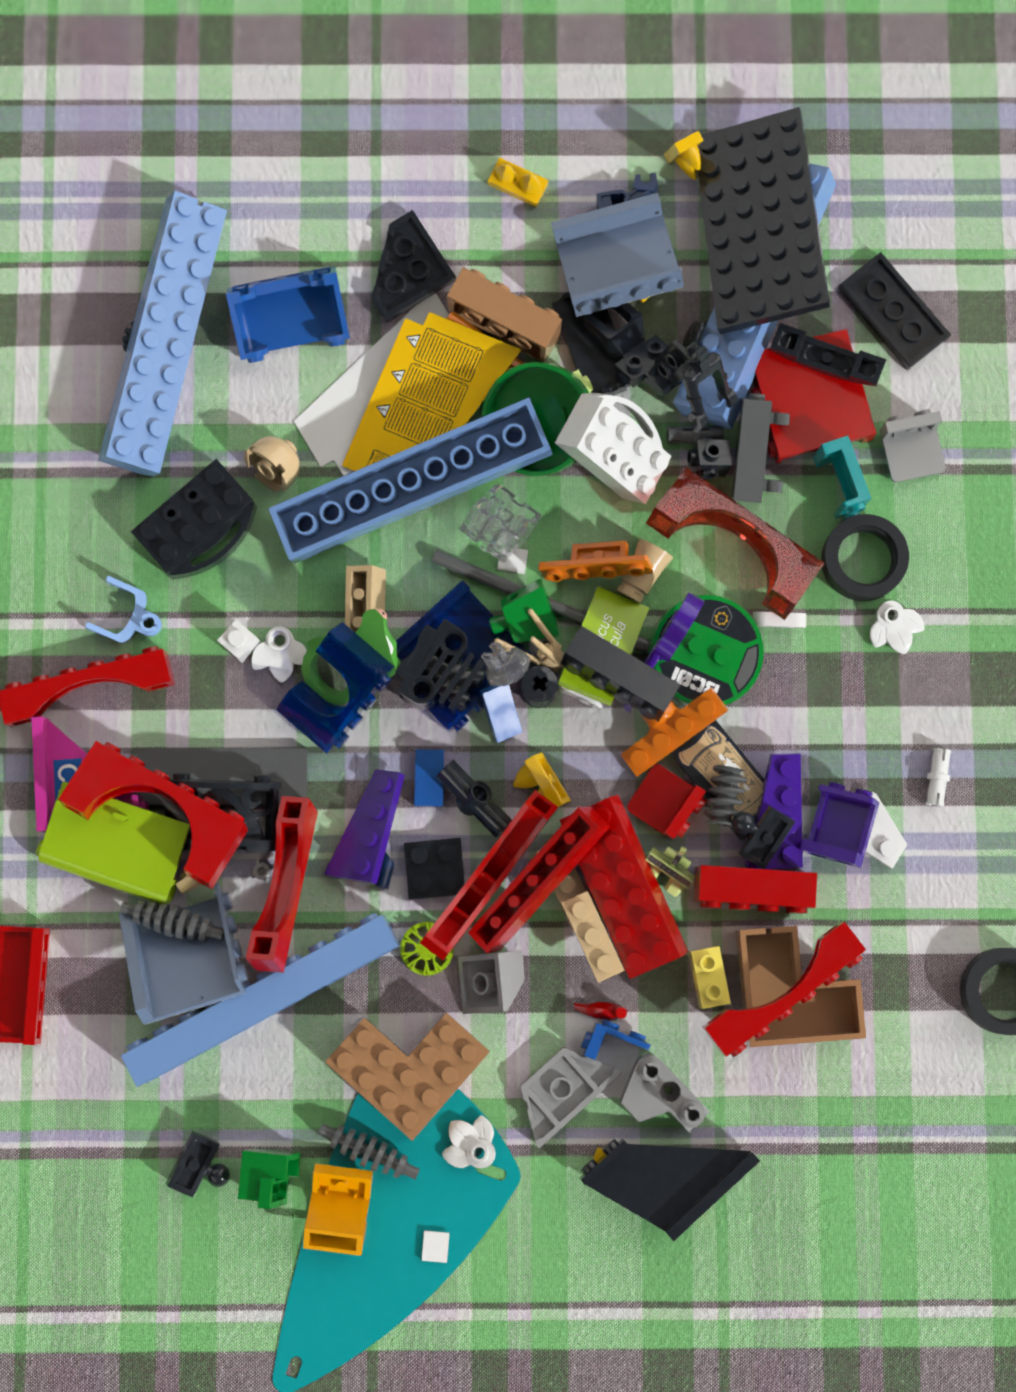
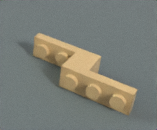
(588, 927)

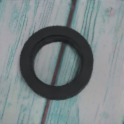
(884, 530)
(970, 990)

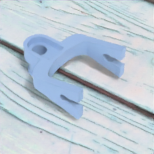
(137, 620)

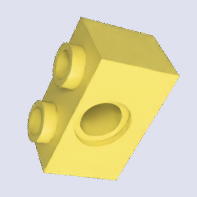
(709, 977)

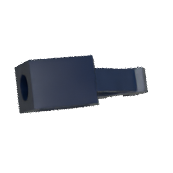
(618, 196)

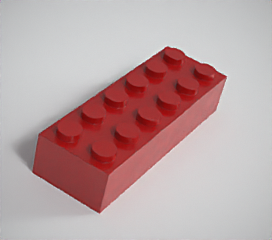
(630, 894)

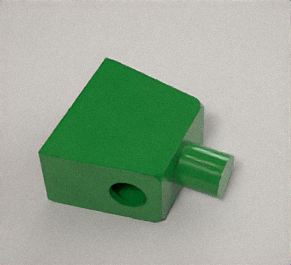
(517, 617)

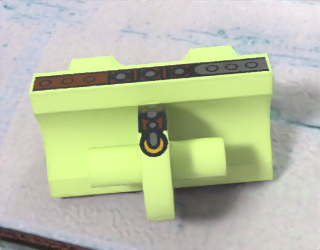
(679, 876)

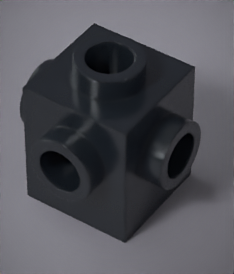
(710, 458)

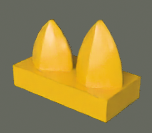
(686, 154)
(518, 182)
(539, 772)

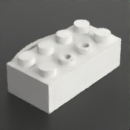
(614, 445)

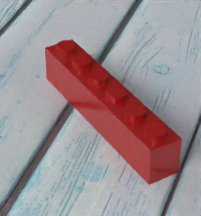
(539, 879)

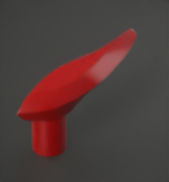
(602, 1010)

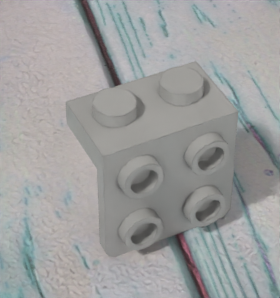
(913, 446)

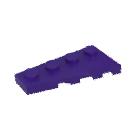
(783, 793)
(367, 834)

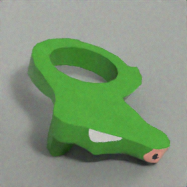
(374, 632)

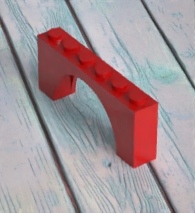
(109, 774)

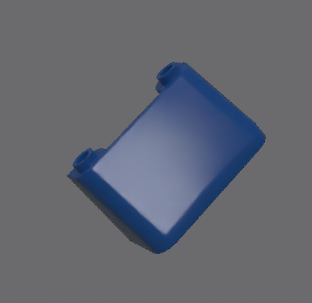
(287, 312)

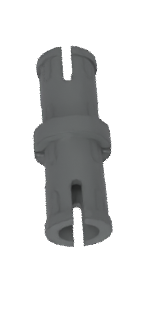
(691, 433)

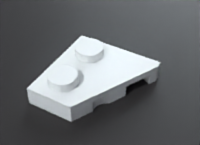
(885, 839)

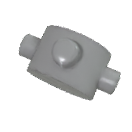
(262, 871)

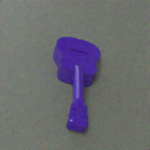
(674, 633)

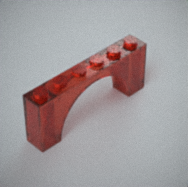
(698, 502)

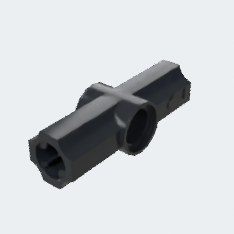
(474, 798)

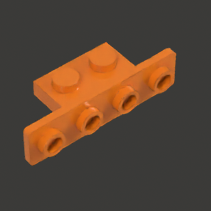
(597, 560)

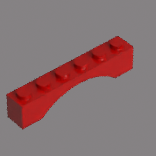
(146, 671)
(274, 928)
(832, 952)

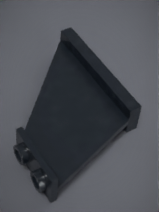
(666, 1182)

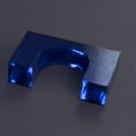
(364, 673)

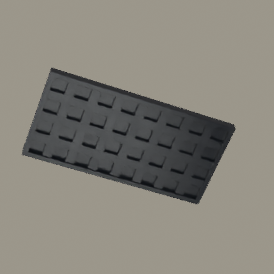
(761, 222)

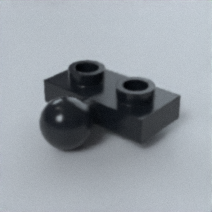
(764, 836)
(195, 1164)

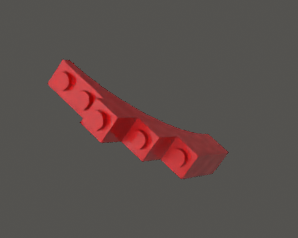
(489, 875)

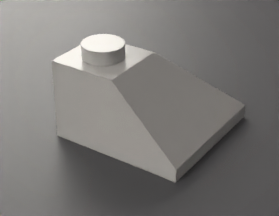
(490, 981)

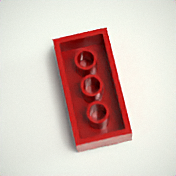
(755, 887)

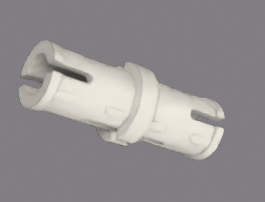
(938, 777)

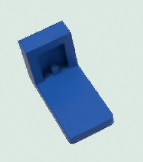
(593, 1040)

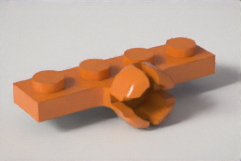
(673, 730)

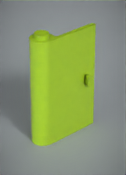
(118, 853)

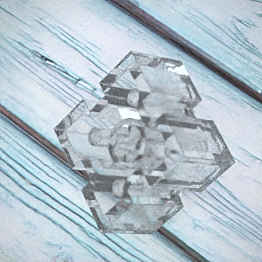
(500, 522)

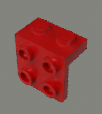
(666, 802)

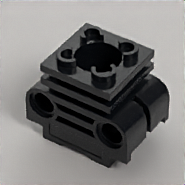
(440, 670)

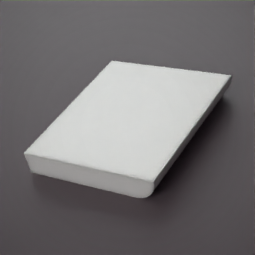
(515, 563)
(435, 1246)

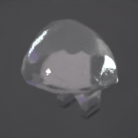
(505, 665)

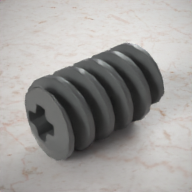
(725, 795)

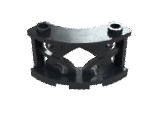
(254, 839)

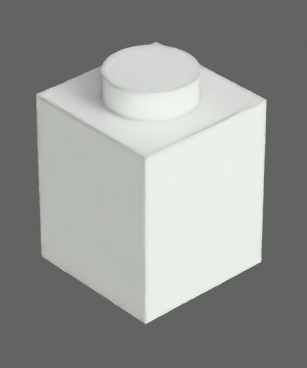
(239, 641)

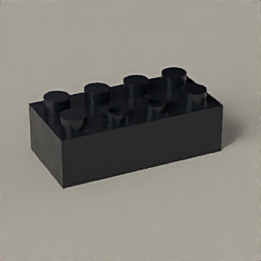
(196, 522)

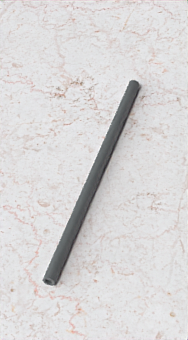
(508, 587)

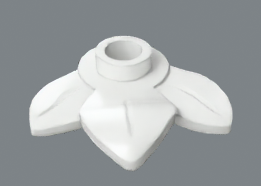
(895, 631)
(278, 658)
(467, 1140)

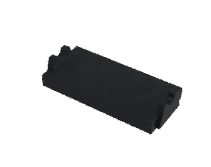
(587, 350)

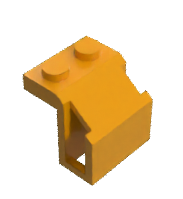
(338, 1209)

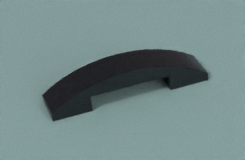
(827, 358)

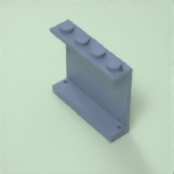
(617, 255)
(183, 974)

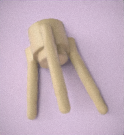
(549, 654)

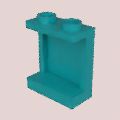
(849, 475)

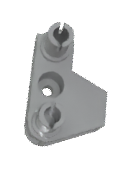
(646, 1096)

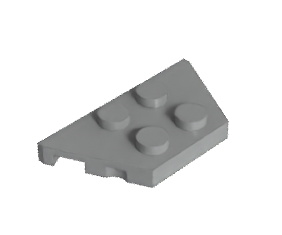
(563, 1090)

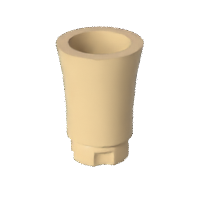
(637, 587)

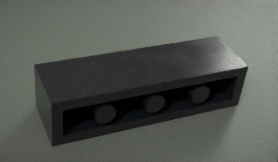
(619, 674)

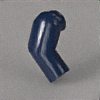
(385, 872)

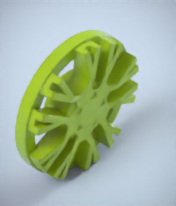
(422, 952)

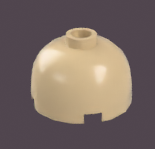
(275, 462)

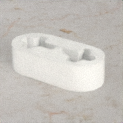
(770, 619)

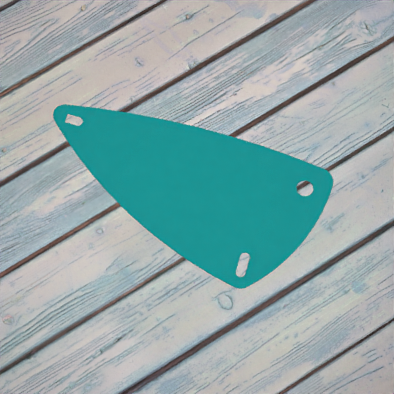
(351, 1301)

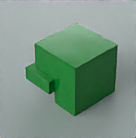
(266, 1175)

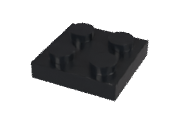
(434, 868)

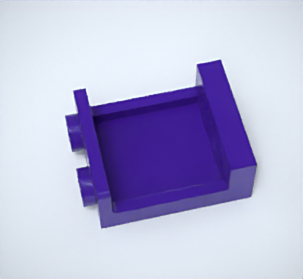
(841, 825)

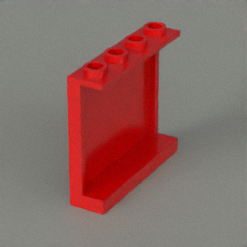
(818, 404)
(22, 983)

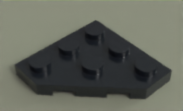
(408, 268)

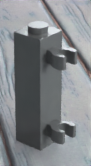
(752, 449)

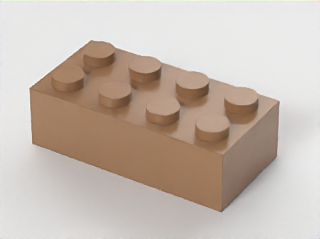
(504, 314)

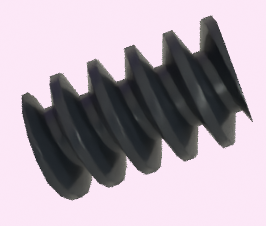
(539, 698)

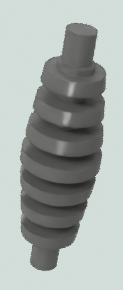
(172, 921)
(358, 1146)

